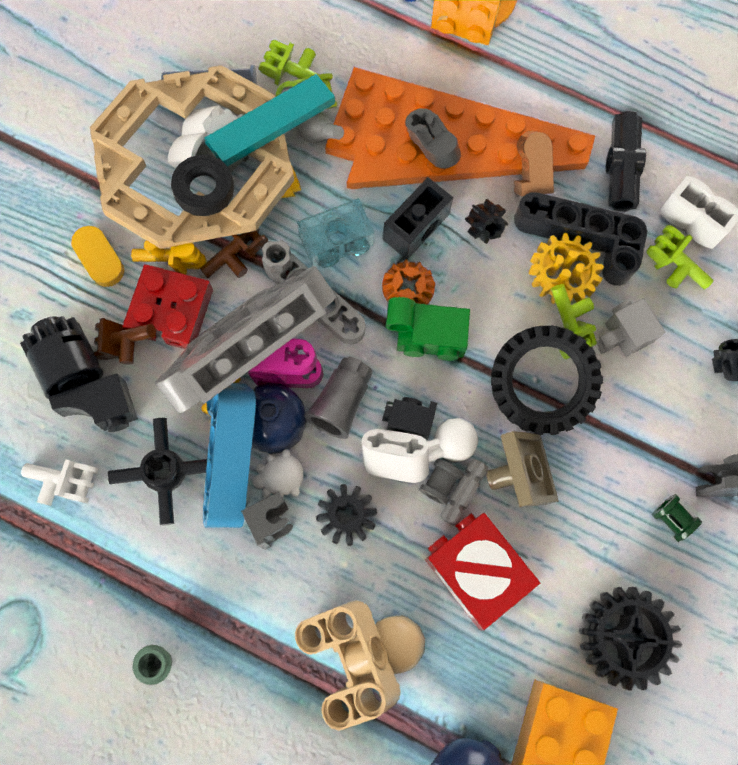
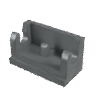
(725, 479)
(265, 521)

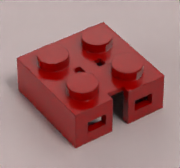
(178, 322)

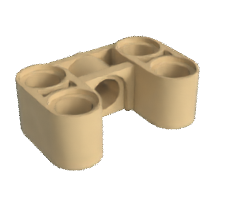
(362, 658)

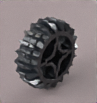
(630, 652)

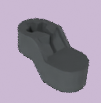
(433, 138)

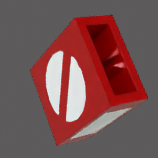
(481, 570)

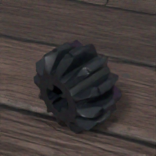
(351, 526)

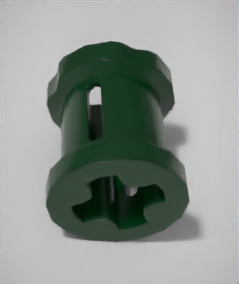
(677, 518)

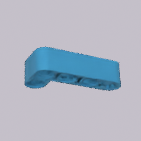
(228, 456)

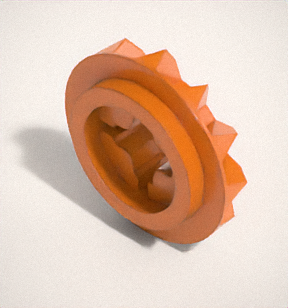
(411, 271)

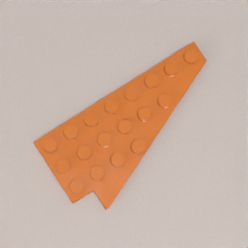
(487, 136)

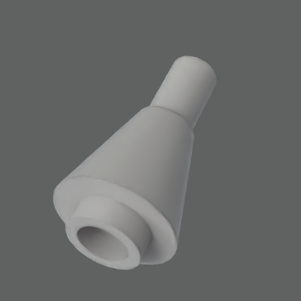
(319, 129)

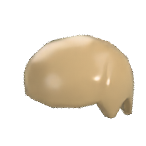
(402, 641)

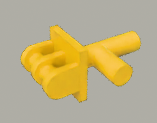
(178, 257)

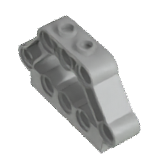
(245, 338)

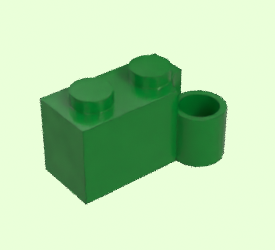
(428, 328)

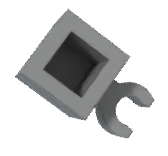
(631, 328)

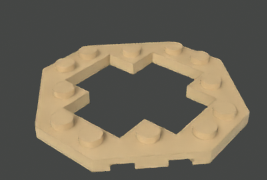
(120, 167)

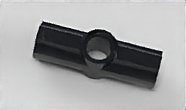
(625, 161)

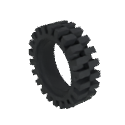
(588, 383)

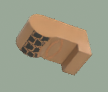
(536, 164)

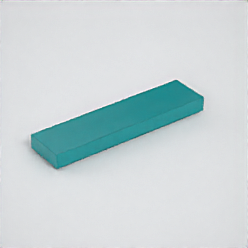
(270, 120)

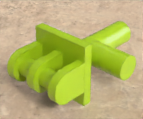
(279, 61)
(670, 249)
(569, 314)

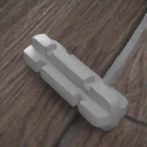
(464, 492)

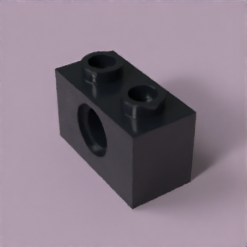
(417, 218)

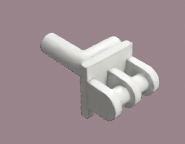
(69, 483)

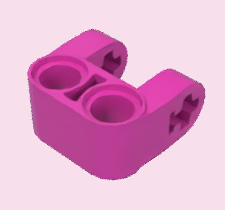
(289, 368)

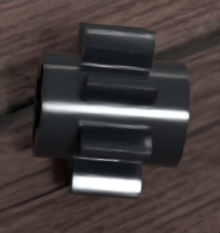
(486, 221)
(726, 359)

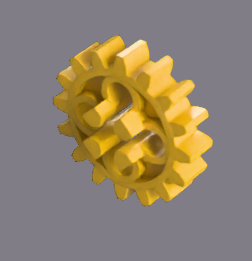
(571, 251)

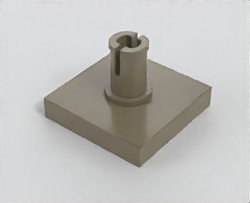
(525, 470)

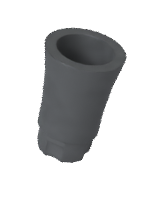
(340, 398)

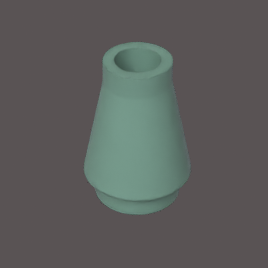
(144, 664)

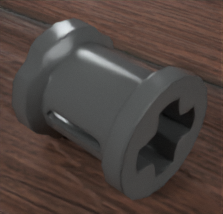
(441, 481)

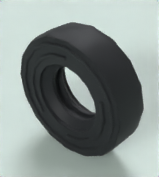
(202, 166)

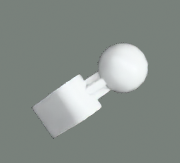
(408, 455)

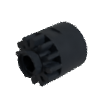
(60, 355)

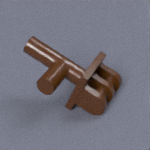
(228, 254)
(119, 343)

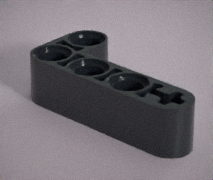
(580, 218)

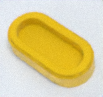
(97, 256)

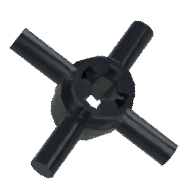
(153, 462)

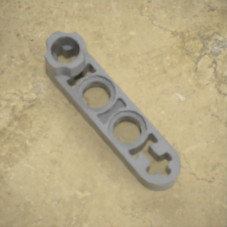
(277, 273)

